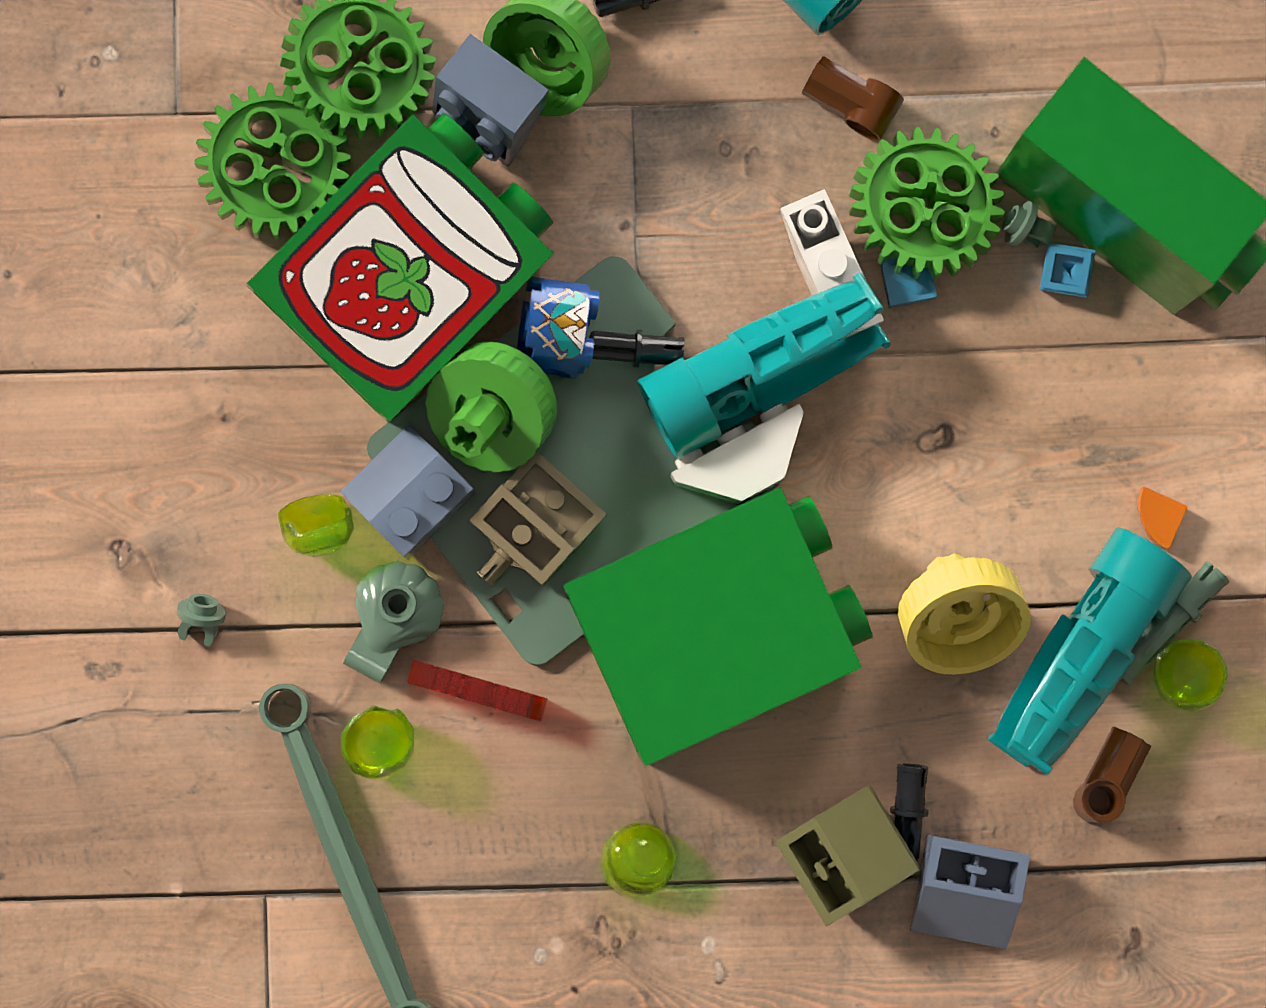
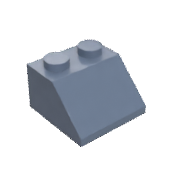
(408, 492)

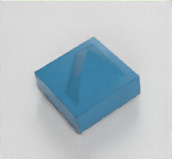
(1067, 270)
(903, 289)

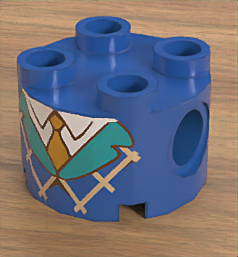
(556, 326)

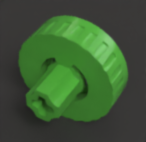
(558, 34)
(474, 421)

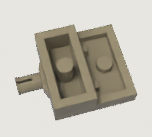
(535, 521)

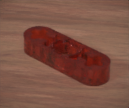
(477, 690)

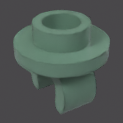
(1024, 226)
(203, 612)

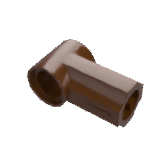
(864, 104)
(1114, 773)

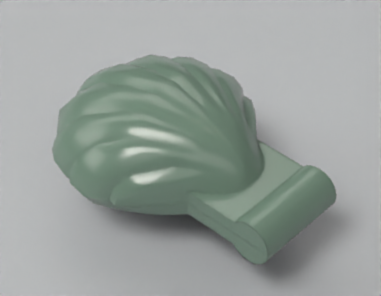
(383, 630)

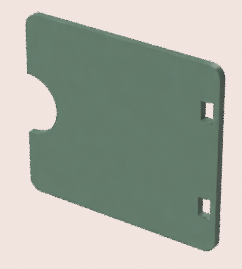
(599, 443)

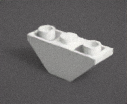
(821, 246)
(745, 460)

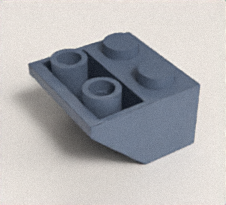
(489, 99)
(969, 891)

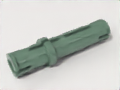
(1187, 608)

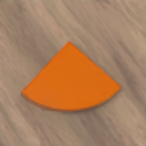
(1159, 516)

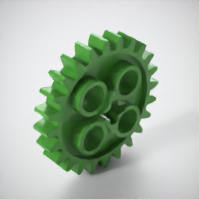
(391, 90)
(251, 197)
(923, 243)

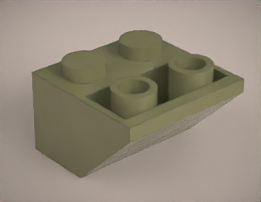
(848, 855)

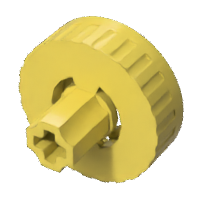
(944, 617)

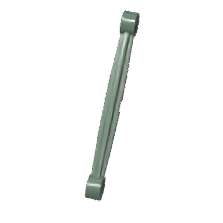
(344, 853)

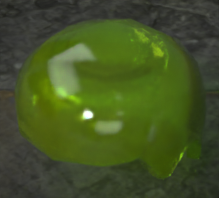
(316, 524)
(1190, 675)
(378, 743)
(637, 860)

